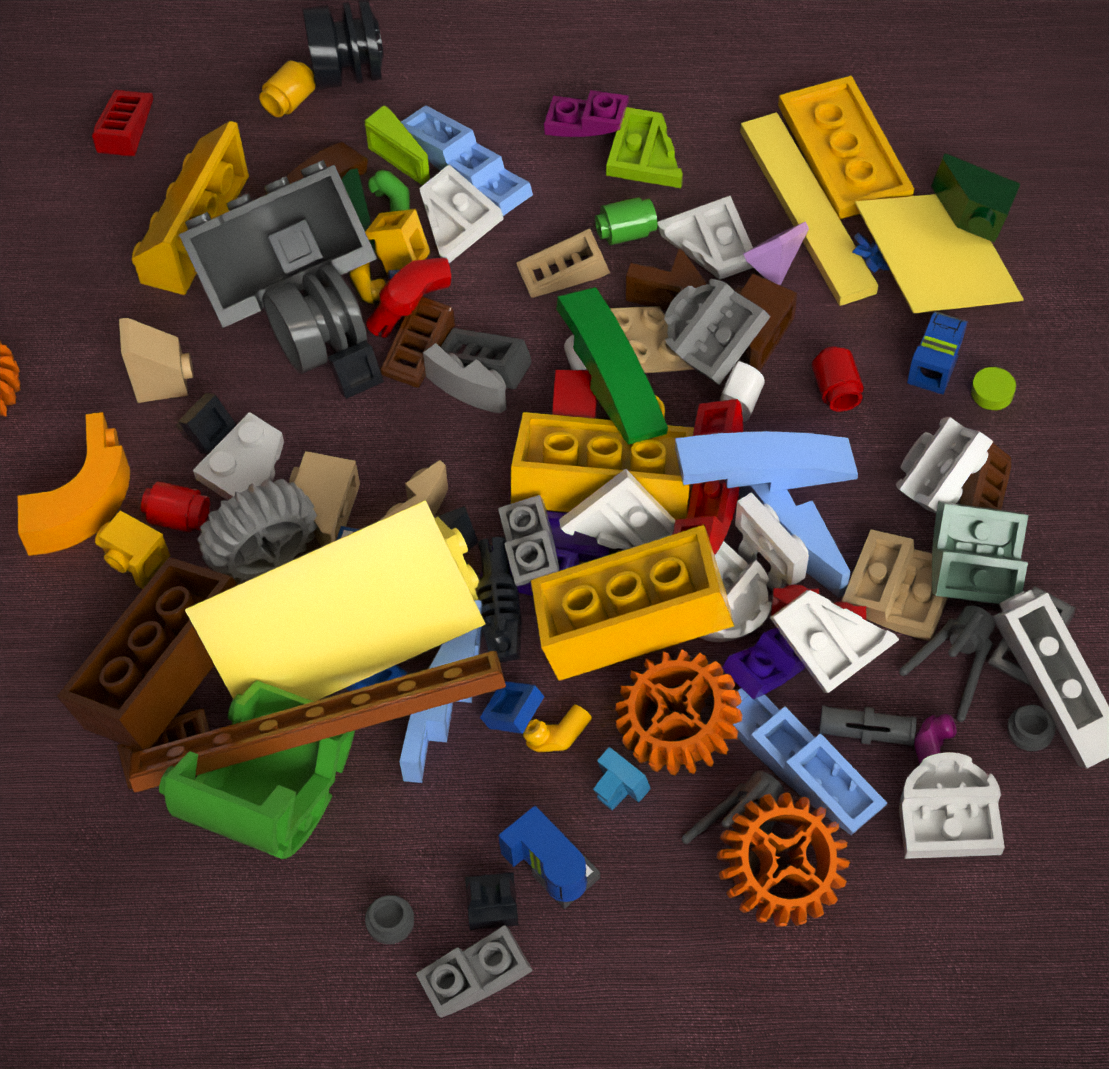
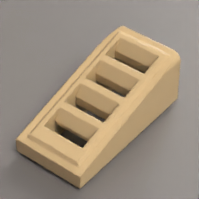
(579, 273)

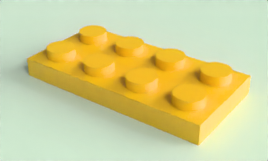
(844, 145)

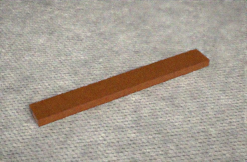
(322, 718)

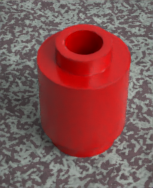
(838, 378)
(175, 507)

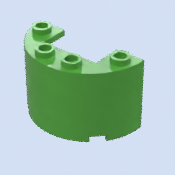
(265, 800)

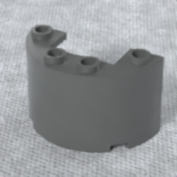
(238, 258)

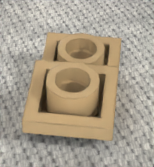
(427, 485)

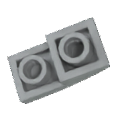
(468, 384)
(529, 540)
(474, 974)

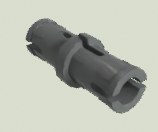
(900, 728)

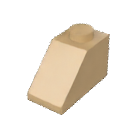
(154, 362)
(332, 489)

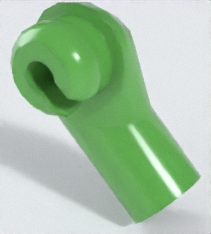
(386, 183)

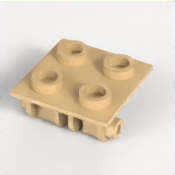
(647, 335)

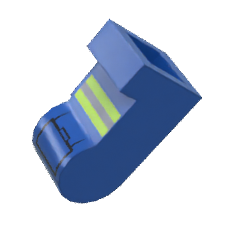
(937, 352)
(547, 852)

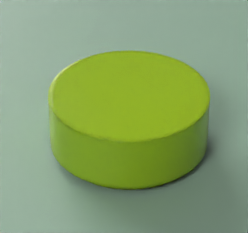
(993, 388)

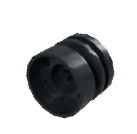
(343, 43)

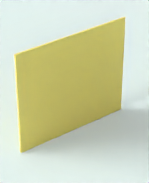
(933, 258)

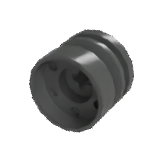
(308, 321)

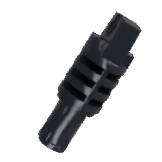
(499, 601)

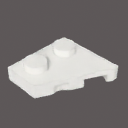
(710, 237)
(620, 515)
(829, 638)

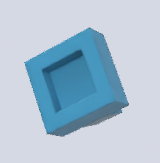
(619, 780)

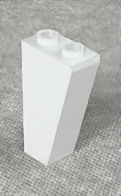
(1057, 674)

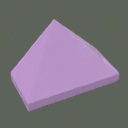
(776, 254)

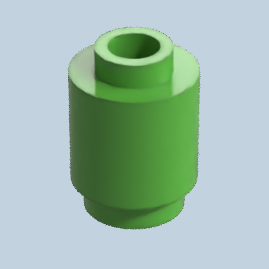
(626, 220)

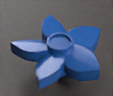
(870, 253)

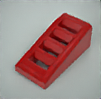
(126, 141)

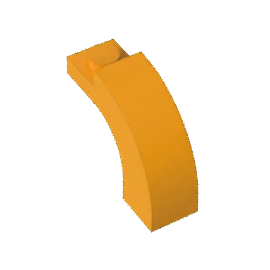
(82, 506)

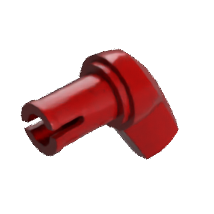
(405, 291)

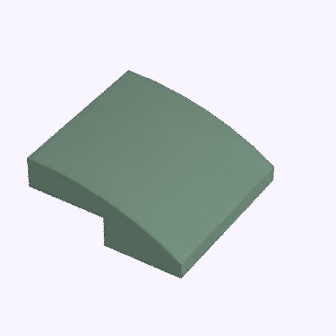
(978, 553)

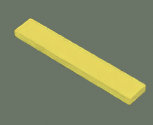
(806, 201)

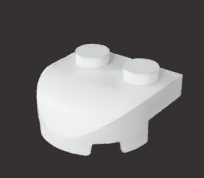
(942, 463)
(745, 593)
(950, 809)

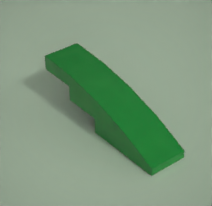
(613, 365)

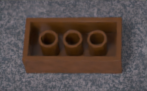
(146, 660)

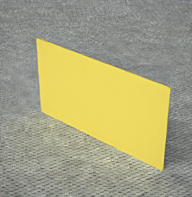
(340, 610)

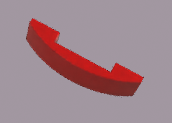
(711, 501)

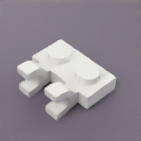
(766, 535)

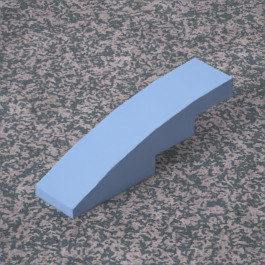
(456, 145)
(768, 457)
(804, 521)
(435, 722)
(807, 763)

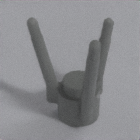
(967, 634)
(756, 786)

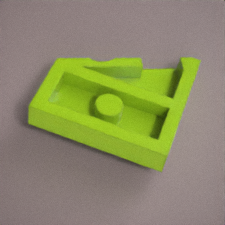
(644, 150)

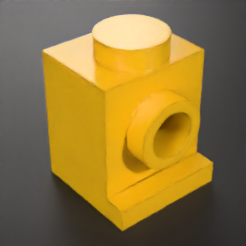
(398, 238)
(132, 547)

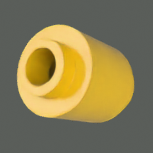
(287, 88)

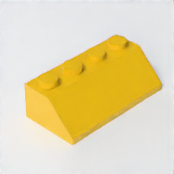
(207, 182)
(576, 456)
(630, 603)

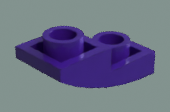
(764, 665)

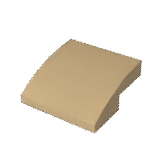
(896, 586)

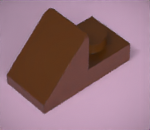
(659, 287)

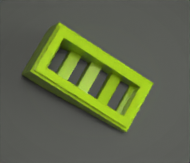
(396, 145)

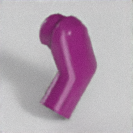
(932, 735)

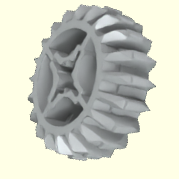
(258, 530)

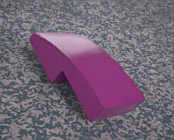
(583, 118)

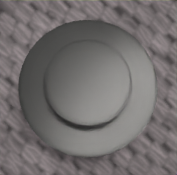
(1031, 728)
(389, 919)

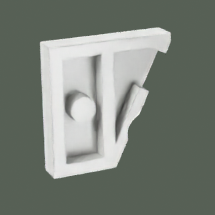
(457, 212)
(241, 458)

